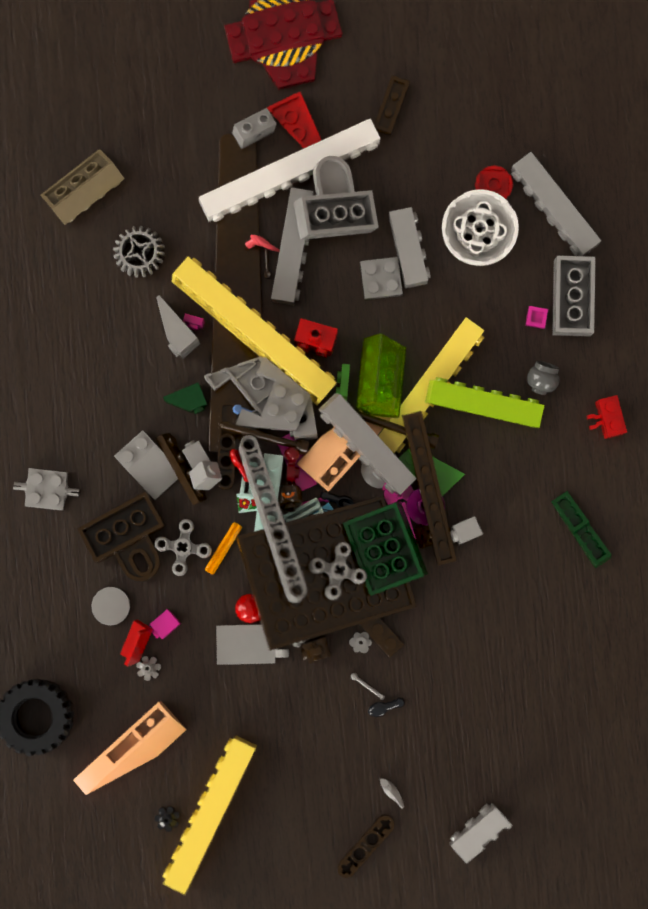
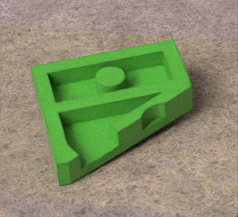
(343, 378)

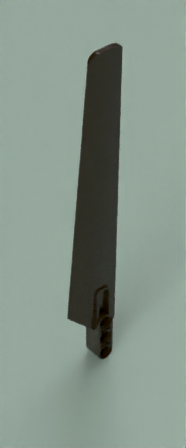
(241, 272)

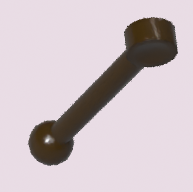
(267, 274)

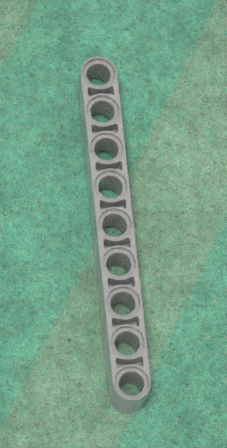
(270, 527)

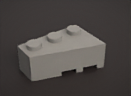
(479, 832)

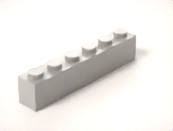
(555, 205)
(290, 255)
(366, 444)

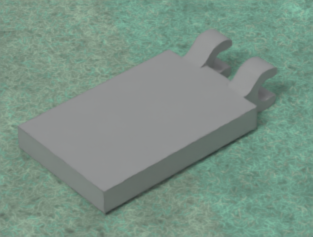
(244, 645)

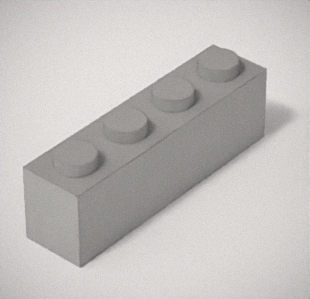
(408, 247)

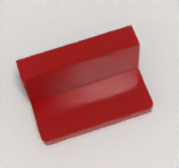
(136, 642)

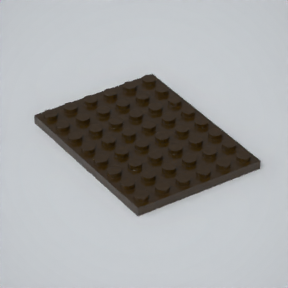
(315, 614)

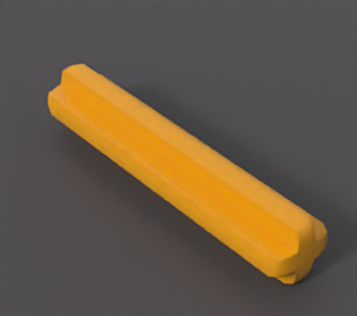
(223, 548)

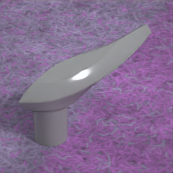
(392, 792)

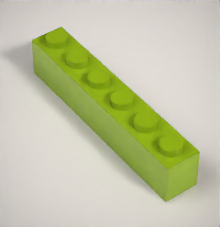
(483, 403)

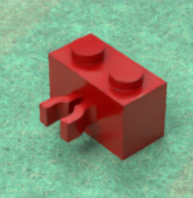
(610, 417)

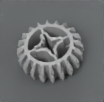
(133, 255)

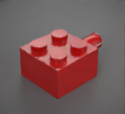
(316, 338)

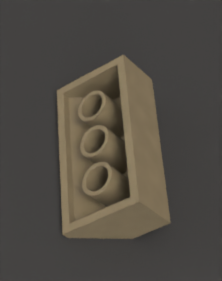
(82, 187)

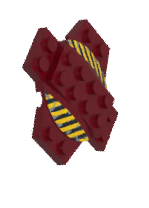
(284, 37)

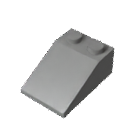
(180, 337)
(147, 465)

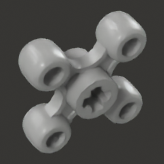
(184, 538)
(335, 579)

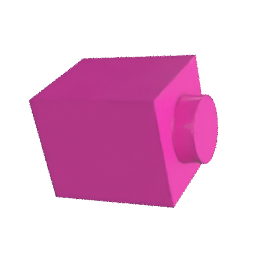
(164, 624)

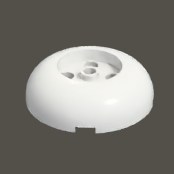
(483, 206)

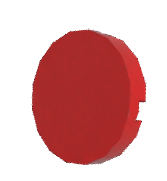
(496, 180)

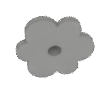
(354, 642)

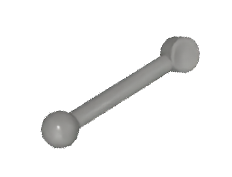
(354, 676)

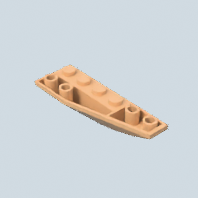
(331, 457)
(135, 747)

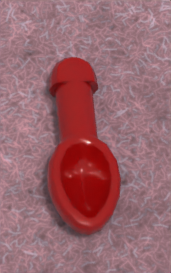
(236, 460)

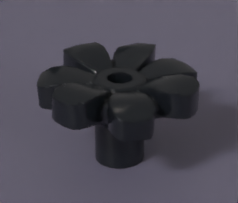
(167, 815)

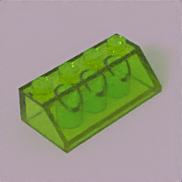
(381, 376)

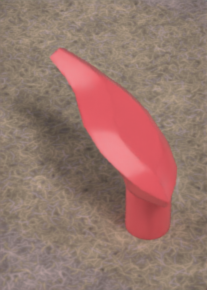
(257, 240)

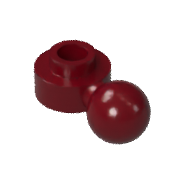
(291, 455)

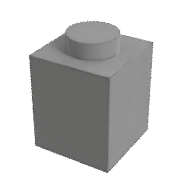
(195, 453)
(205, 475)

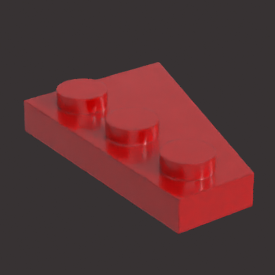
(296, 119)

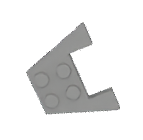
(244, 376)
(284, 403)

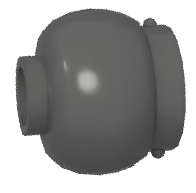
(543, 377)

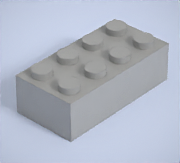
(573, 296)

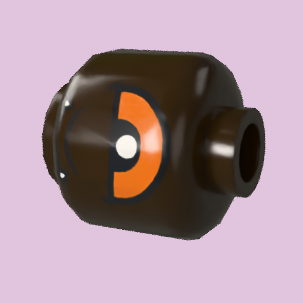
(290, 496)

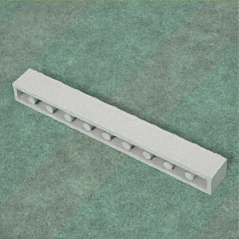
(287, 171)

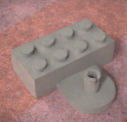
(336, 206)

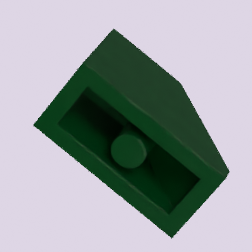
(188, 399)

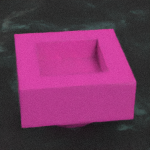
(536, 317)
(193, 322)

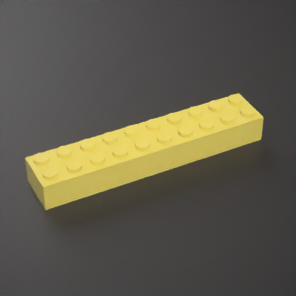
(251, 329)

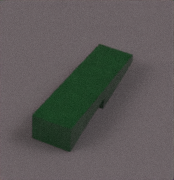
(581, 529)

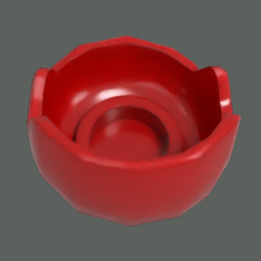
(246, 609)

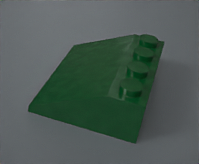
(385, 548)

